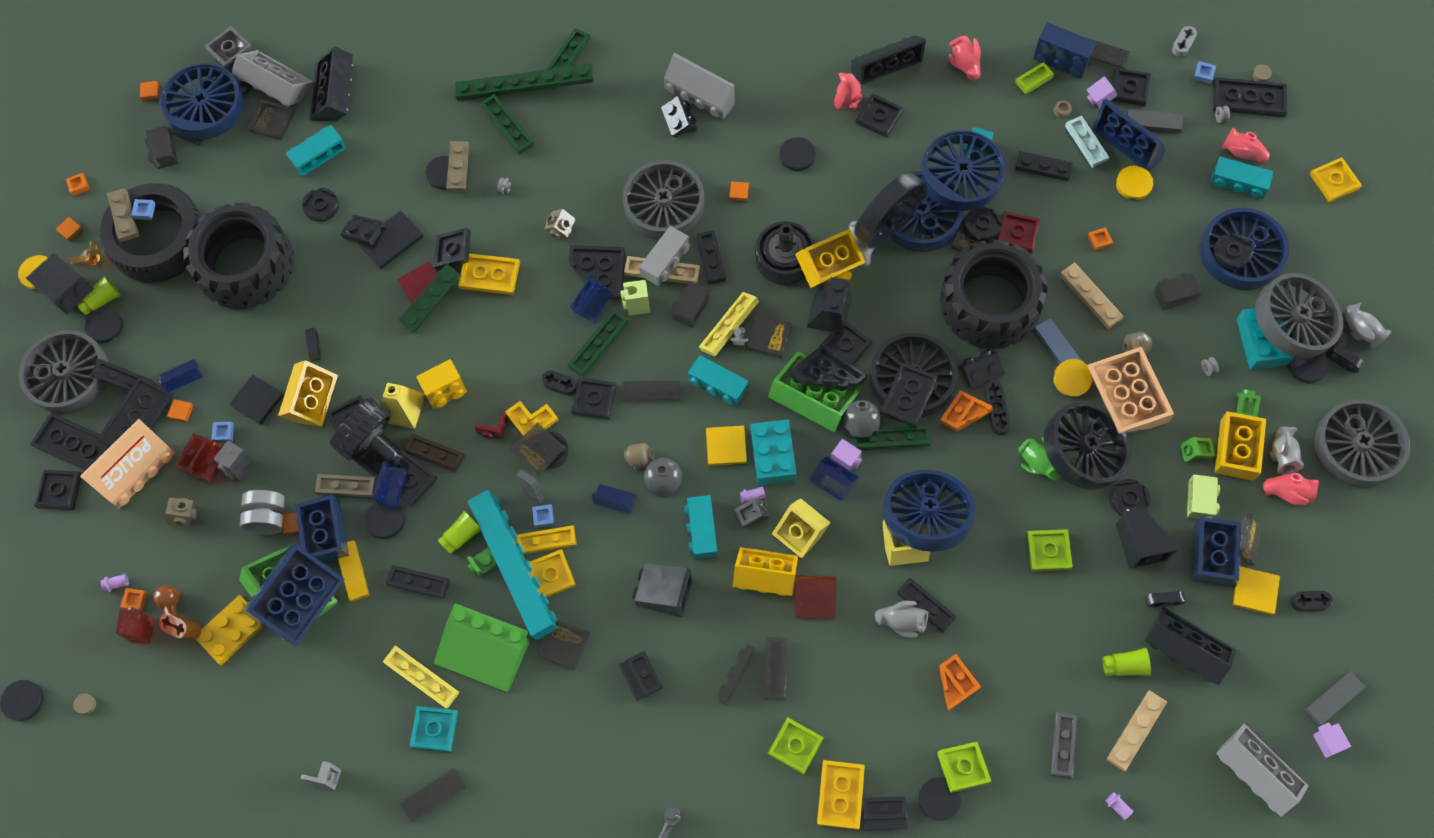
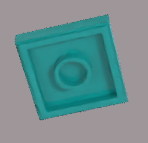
(433, 729)

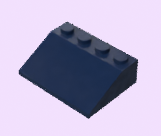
(1128, 136)
(293, 595)

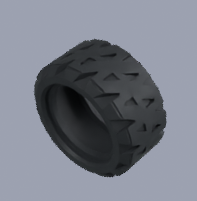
(221, 228)
(1003, 261)

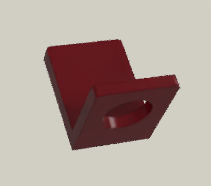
(490, 432)

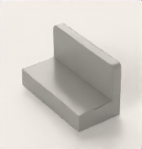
(327, 776)

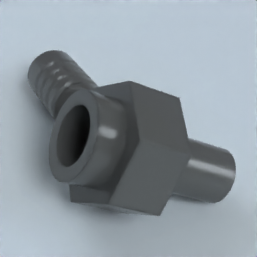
(671, 818)

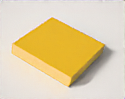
(1335, 179)
(726, 445)
(553, 573)
(1256, 591)

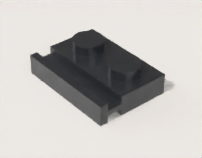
(362, 230)
(640, 676)
(885, 813)

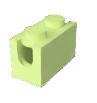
(635, 298)
(1203, 497)

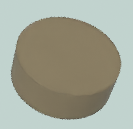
(1262, 73)
(1062, 109)
(84, 704)

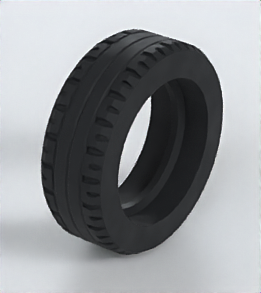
(165, 263)

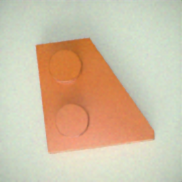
(964, 411)
(956, 681)

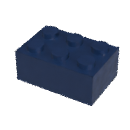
(1064, 50)
(322, 528)
(1216, 551)

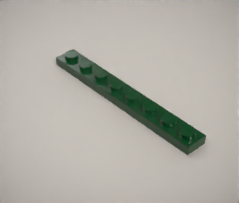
(524, 82)

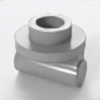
(739, 337)

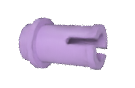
(757, 493)
(114, 582)
(1119, 805)

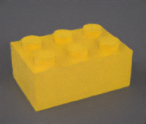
(830, 258)
(1240, 446)

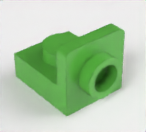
(1248, 403)
(1197, 448)
(482, 563)

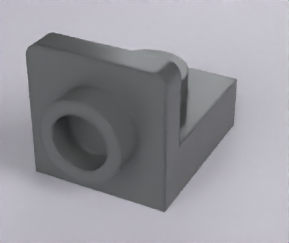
(752, 511)

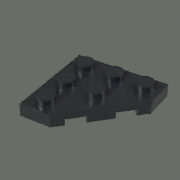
(600, 263)
(827, 369)

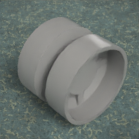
(262, 512)

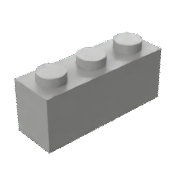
(664, 256)

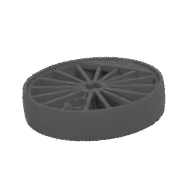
(664, 198)
(1299, 315)
(62, 372)
(1362, 443)

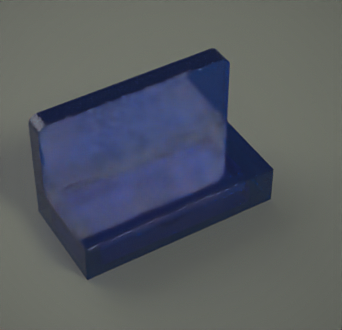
(591, 300)
(180, 375)
(833, 477)
(389, 485)
(614, 498)

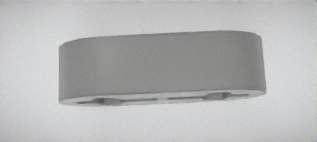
(1186, 42)

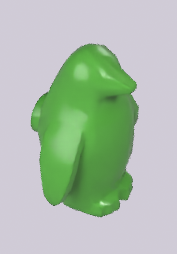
(1036, 457)

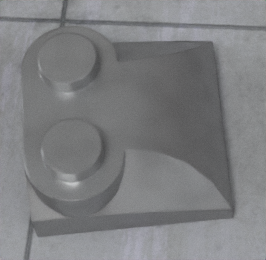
(227, 46)

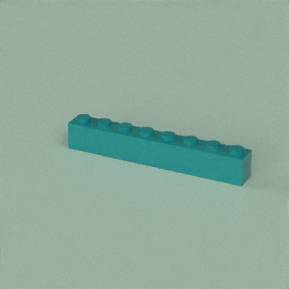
(513, 565)

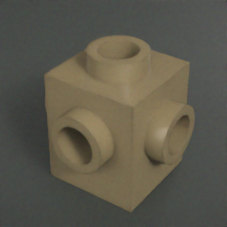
(559, 224)
(180, 512)

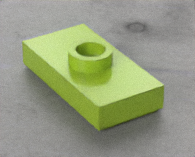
(1034, 78)

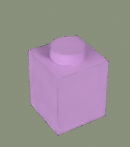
(1099, 91)
(846, 455)
(1331, 739)

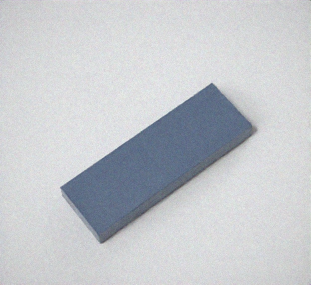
(1055, 341)

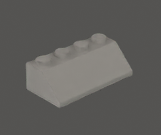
(271, 77)
(699, 86)
(1262, 770)

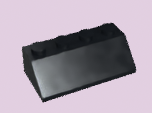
(888, 59)
(331, 85)
(1191, 646)

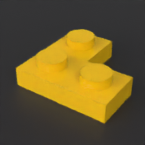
(525, 421)

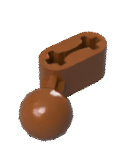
(177, 625)

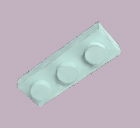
(1086, 141)

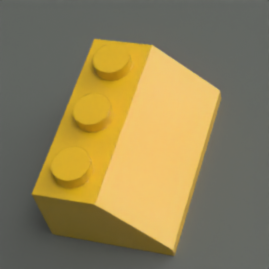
(308, 394)
(765, 571)

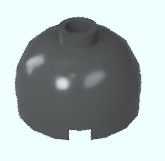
(861, 418)
(663, 476)

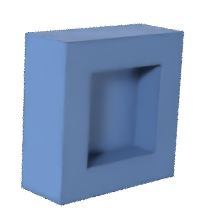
(1204, 72)
(143, 209)
(222, 432)
(543, 516)

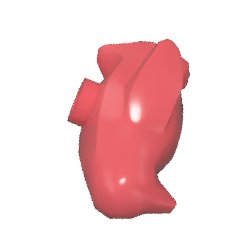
(966, 56)
(848, 92)
(1246, 147)
(1292, 488)

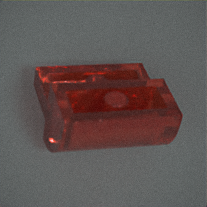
(198, 458)
(815, 596)

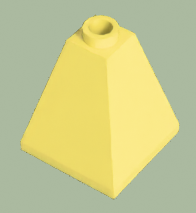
(403, 404)

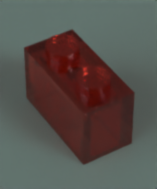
(135, 626)

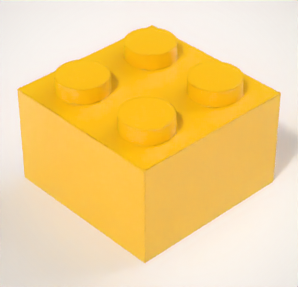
(442, 384)

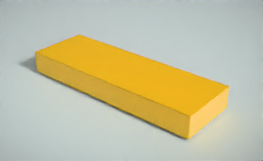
(547, 539)
(353, 574)

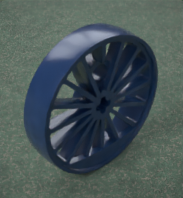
(201, 101)
(962, 170)
(929, 214)
(1268, 225)
(928, 510)

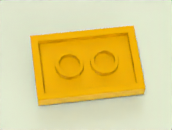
(489, 274)
(228, 631)
(841, 795)

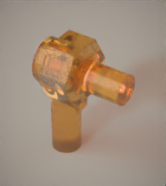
(89, 256)

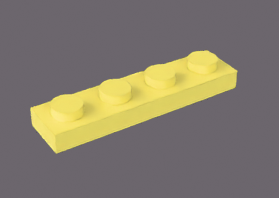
(729, 322)
(421, 677)

